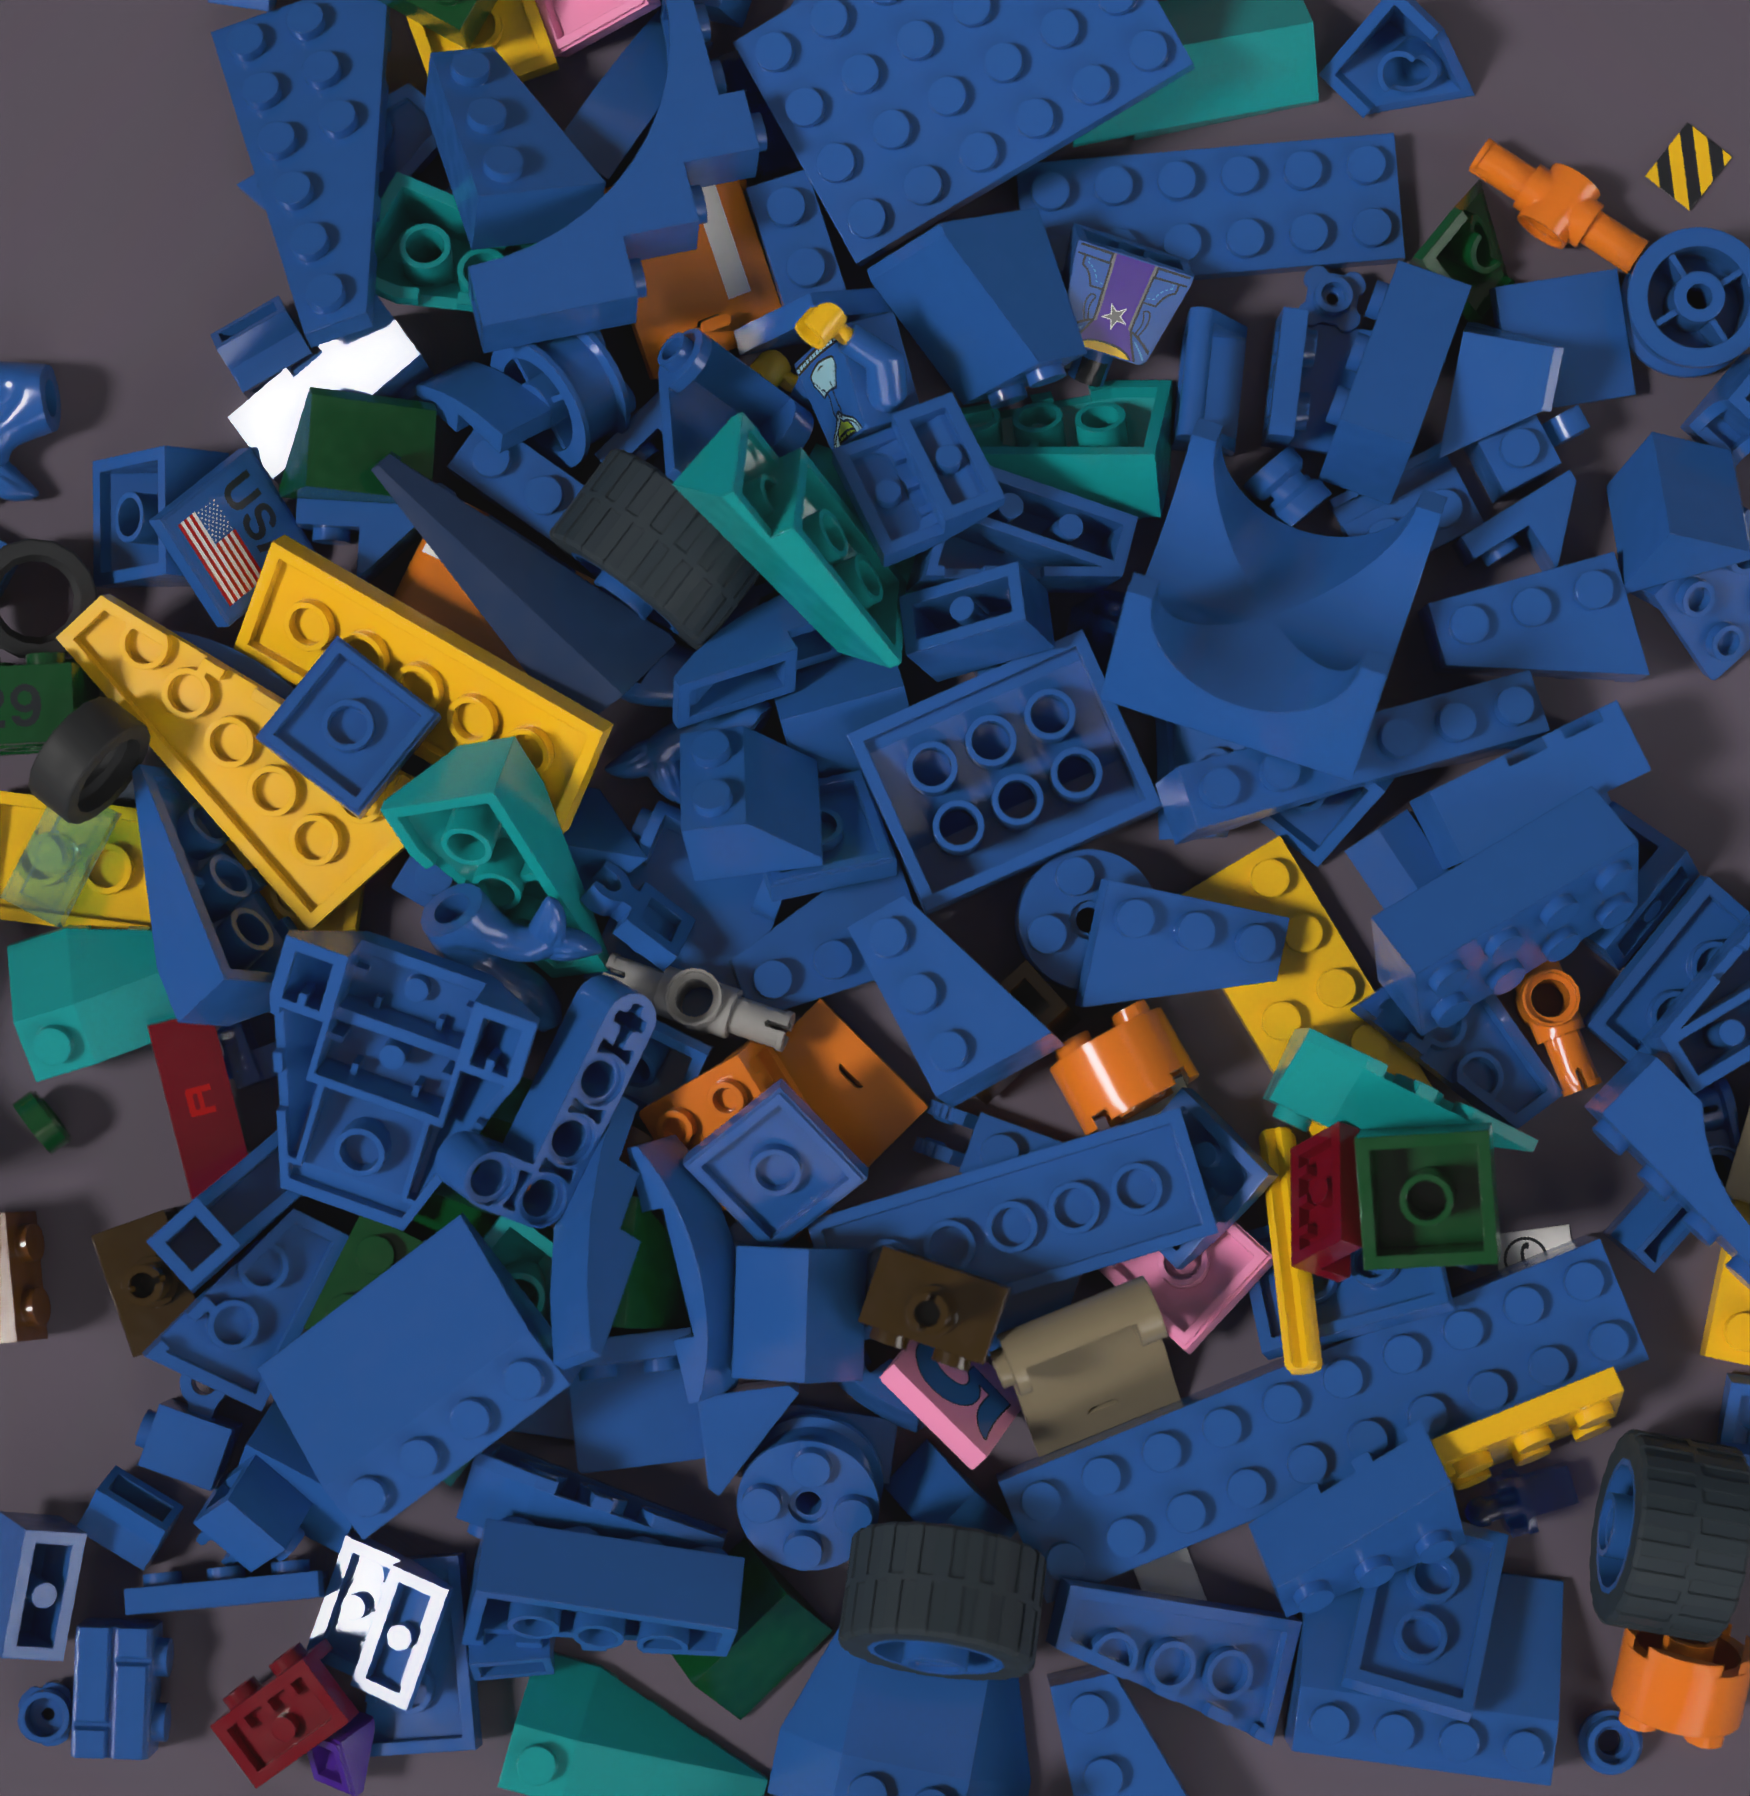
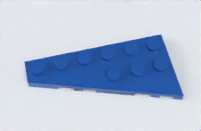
(315, 131)

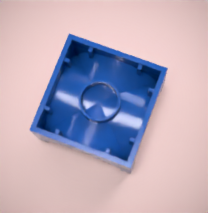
(1264, 624)

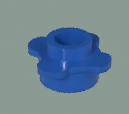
(1346, 289)

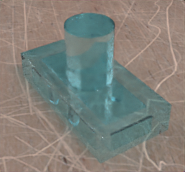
(58, 864)

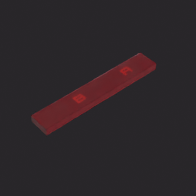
(198, 1103)

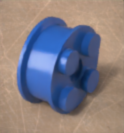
(1661, 322)
(581, 388)
(1050, 905)
(809, 1491)

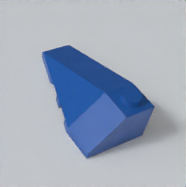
(207, 915)
(552, 1496)

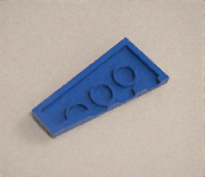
(1188, 1650)

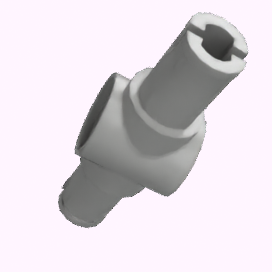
(728, 1010)

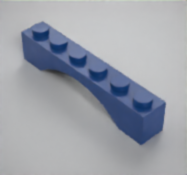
(1402, 740)
(1664, 1130)
(224, 1217)

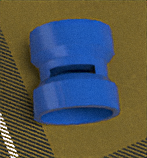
(1287, 489)

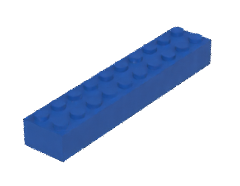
(1275, 1433)

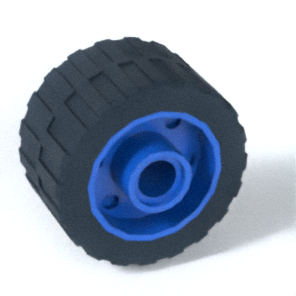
(653, 549)
(1670, 1536)
(943, 1601)

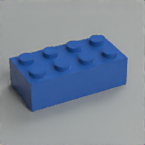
(1507, 911)

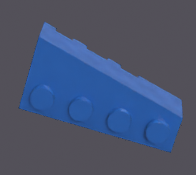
(601, 1591)

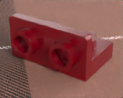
(1325, 1203)
(285, 1715)

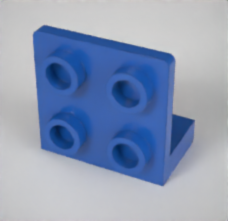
(1304, 380)
(1708, 613)
(634, 1405)

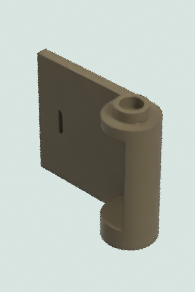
(1088, 1365)

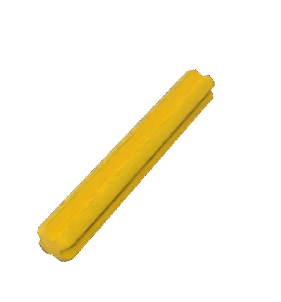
(1293, 1285)

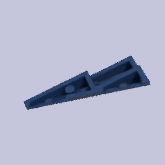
(535, 603)

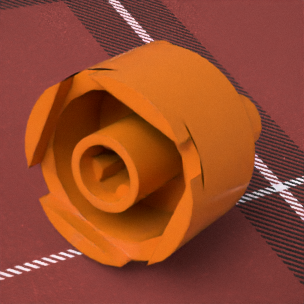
(1121, 1068)
(1682, 1685)

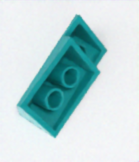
(1246, 64)
(799, 539)

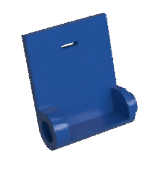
(709, 385)
(727, 911)

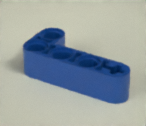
(601, 1029)

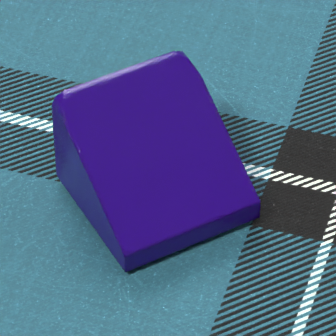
(344, 1756)

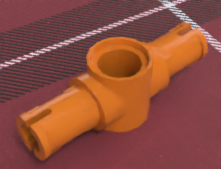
(1558, 205)
(1559, 1033)

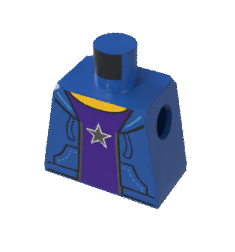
(1119, 298)

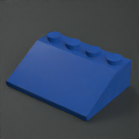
(1004, 773)
(415, 1375)
(1514, 1708)

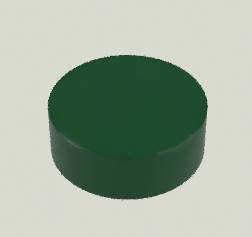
(42, 1121)

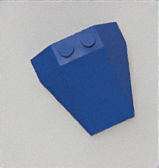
(383, 1064)
(900, 1734)

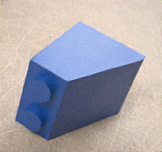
(984, 305)

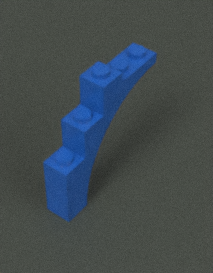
(592, 267)

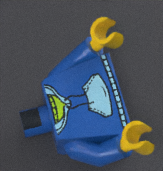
(849, 376)

